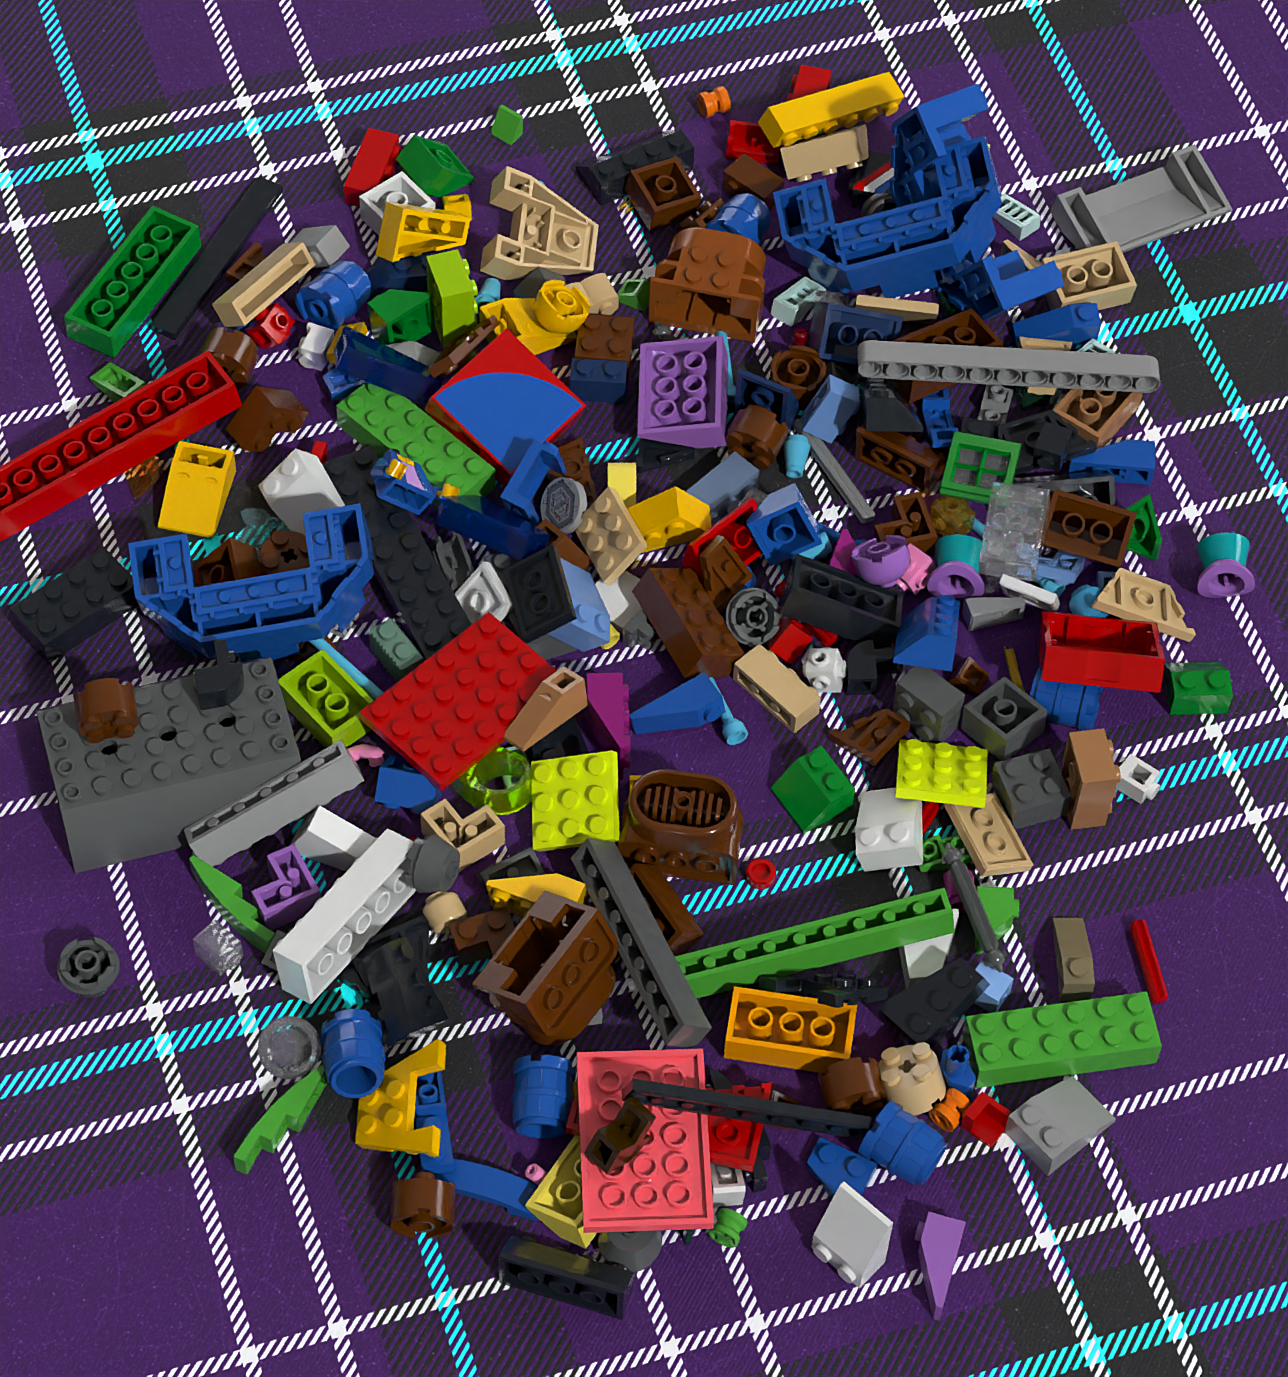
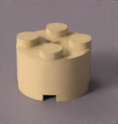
(912, 1077)

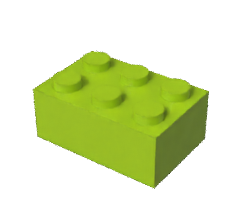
(451, 295)
(325, 700)

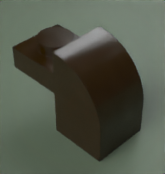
(623, 1138)

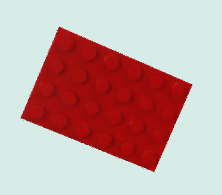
(458, 701)

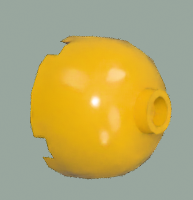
(560, 308)

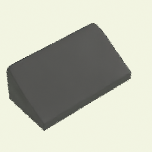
(517, 865)

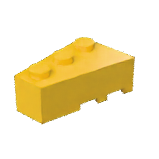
(416, 230)
(670, 518)

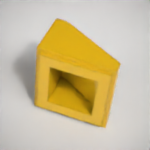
(458, 203)

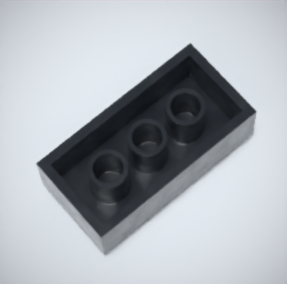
(75, 605)

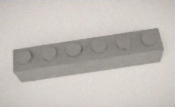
(274, 804)

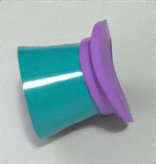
(1224, 566)
(957, 568)

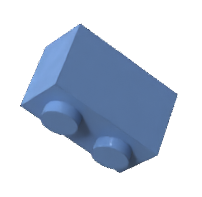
(830, 409)

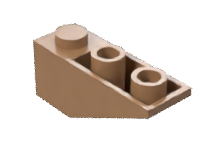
(550, 706)

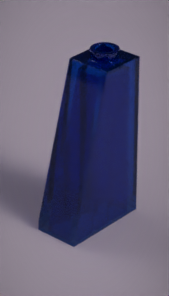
(383, 366)
(491, 525)

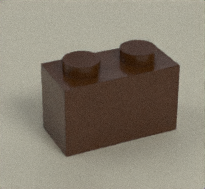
(751, 177)

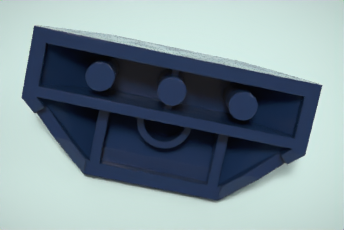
(405, 274)

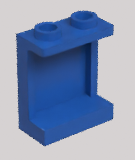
(528, 478)

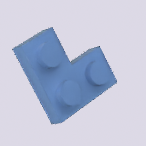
(1062, 568)

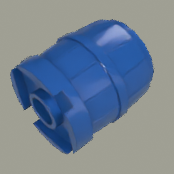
(743, 216)
(334, 294)
(1067, 703)
(353, 1053)
(542, 1096)
(903, 1145)

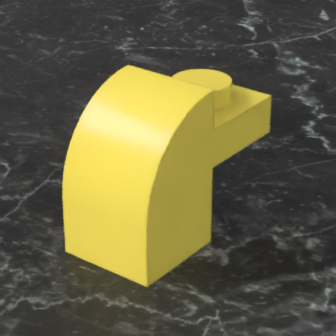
(623, 479)

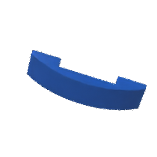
(938, 419)
(491, 1186)

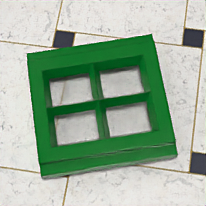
(977, 463)

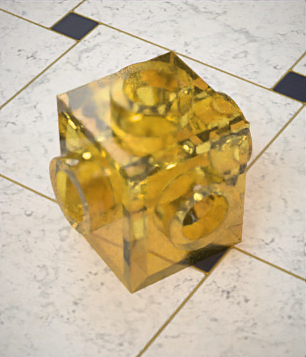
(952, 516)

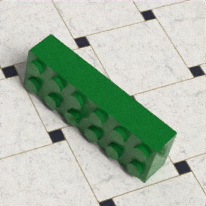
(132, 281)

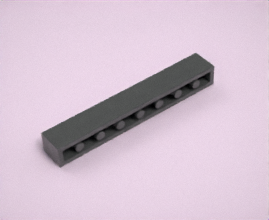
(641, 944)

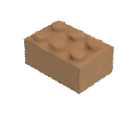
(1097, 412)
(1089, 777)

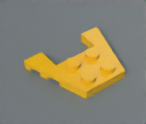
(388, 1113)

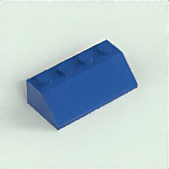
(929, 634)

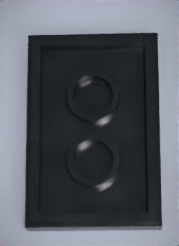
(539, 594)

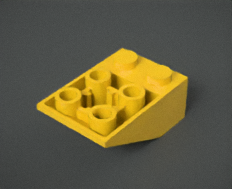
(520, 319)
(197, 489)
(522, 892)

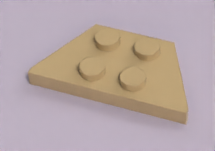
(1144, 599)

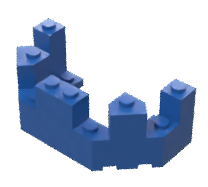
(920, 140)
(901, 244)
(262, 612)

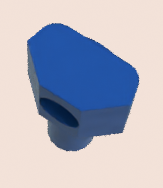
(956, 1069)

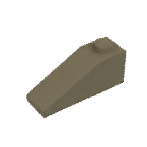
(1073, 959)

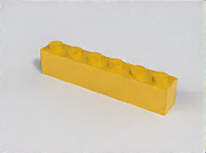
(831, 110)

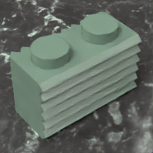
(394, 649)

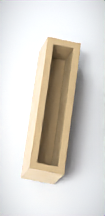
(263, 284)

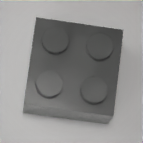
(929, 704)
(1004, 719)
(1031, 788)

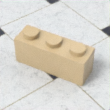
(777, 688)

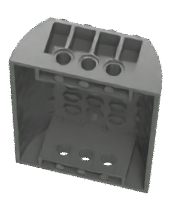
(156, 788)

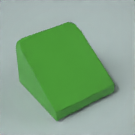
(507, 125)
(635, 293)

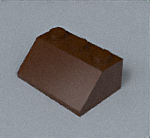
(900, 458)
(1088, 529)
(227, 563)
(667, 908)

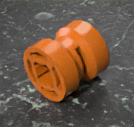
(713, 102)
(949, 1110)

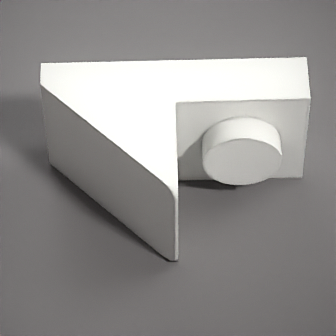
(727, 1186)

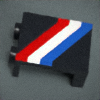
(871, 176)

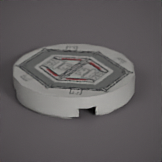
(564, 504)

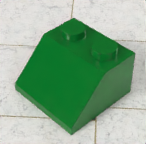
(433, 167)
(401, 316)
(1197, 688)
(813, 790)

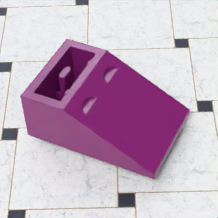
(609, 715)

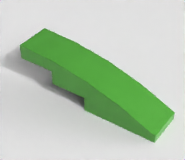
(116, 382)
(228, 900)
(287, 1112)

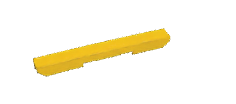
(1013, 667)

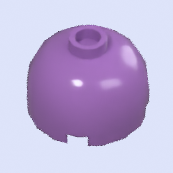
(882, 561)

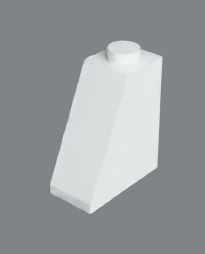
(331, 839)
(926, 956)

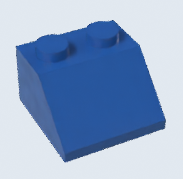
(784, 525)
(404, 786)

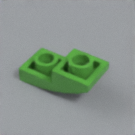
(934, 851)

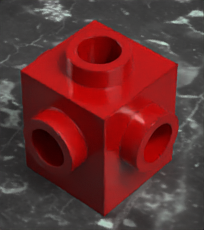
(270, 326)

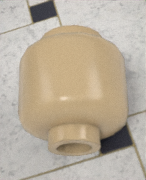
(442, 910)

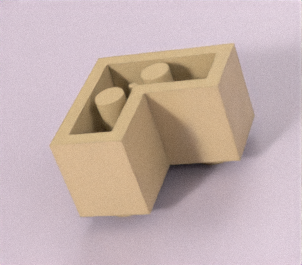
(471, 836)

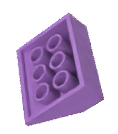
(684, 392)

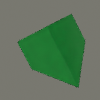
(1145, 535)

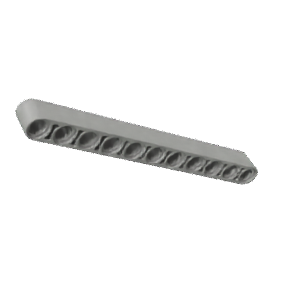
(1008, 366)

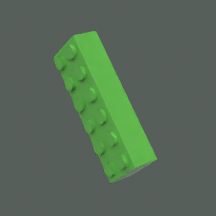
(392, 421)
(1061, 1039)

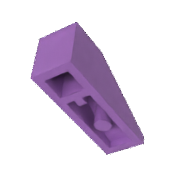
(937, 1255)

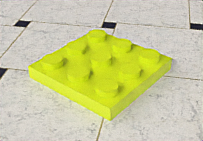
(941, 773)
(575, 800)

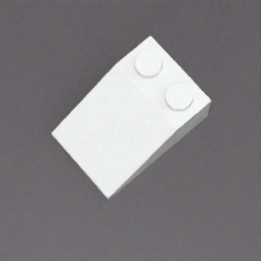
(299, 487)
(888, 831)
(852, 1236)

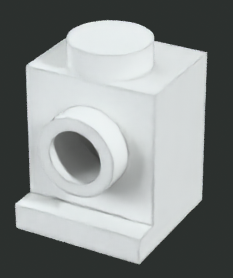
(315, 346)
(1138, 779)

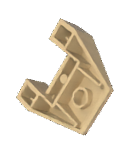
(542, 233)

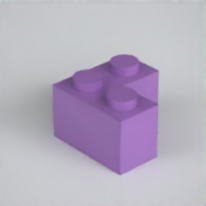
(290, 893)

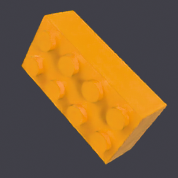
(788, 1030)

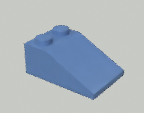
(593, 620)

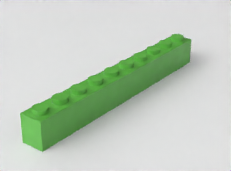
(818, 943)

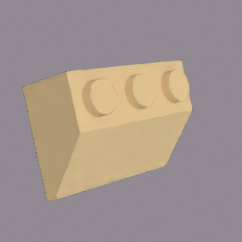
(826, 153)
(1093, 276)

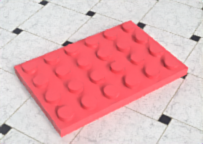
(671, 1175)

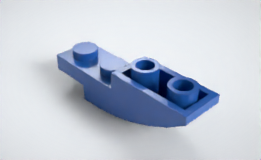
(429, 1111)

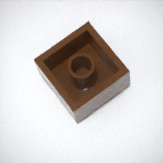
(662, 193)
(606, 339)

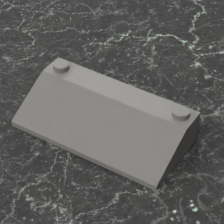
(1143, 206)

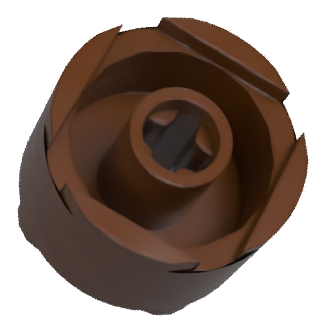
(233, 352)
(800, 371)
(756, 435)
(284, 552)
(106, 710)
(853, 1087)
(422, 1206)

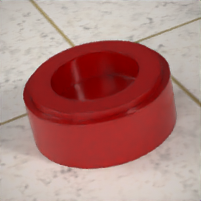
(761, 874)

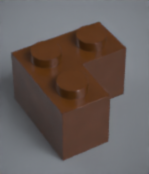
(263, 415)
(910, 521)
(480, 935)

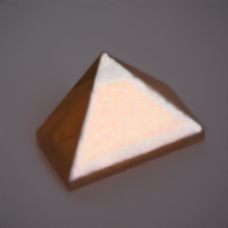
(145, 475)

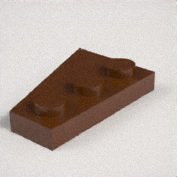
(461, 346)
(577, 468)

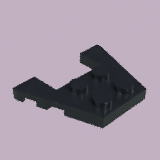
(830, 990)

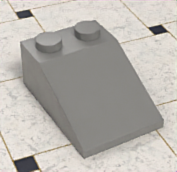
(1057, 1124)

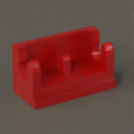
(751, 140)

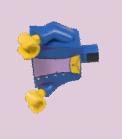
(405, 483)

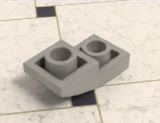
(995, 404)

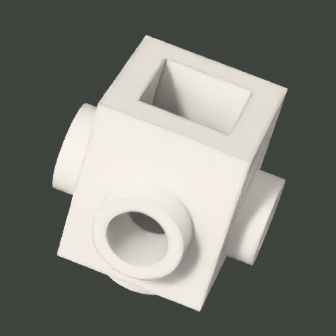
(825, 669)

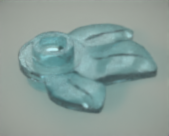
(258, 527)

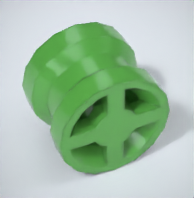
(728, 1227)

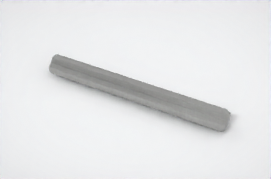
(837, 475)

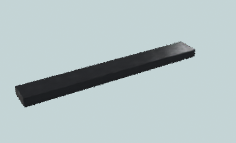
(216, 258)
(747, 1108)

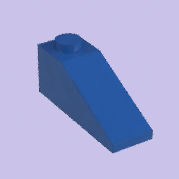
(1069, 323)
(1127, 460)
(681, 708)

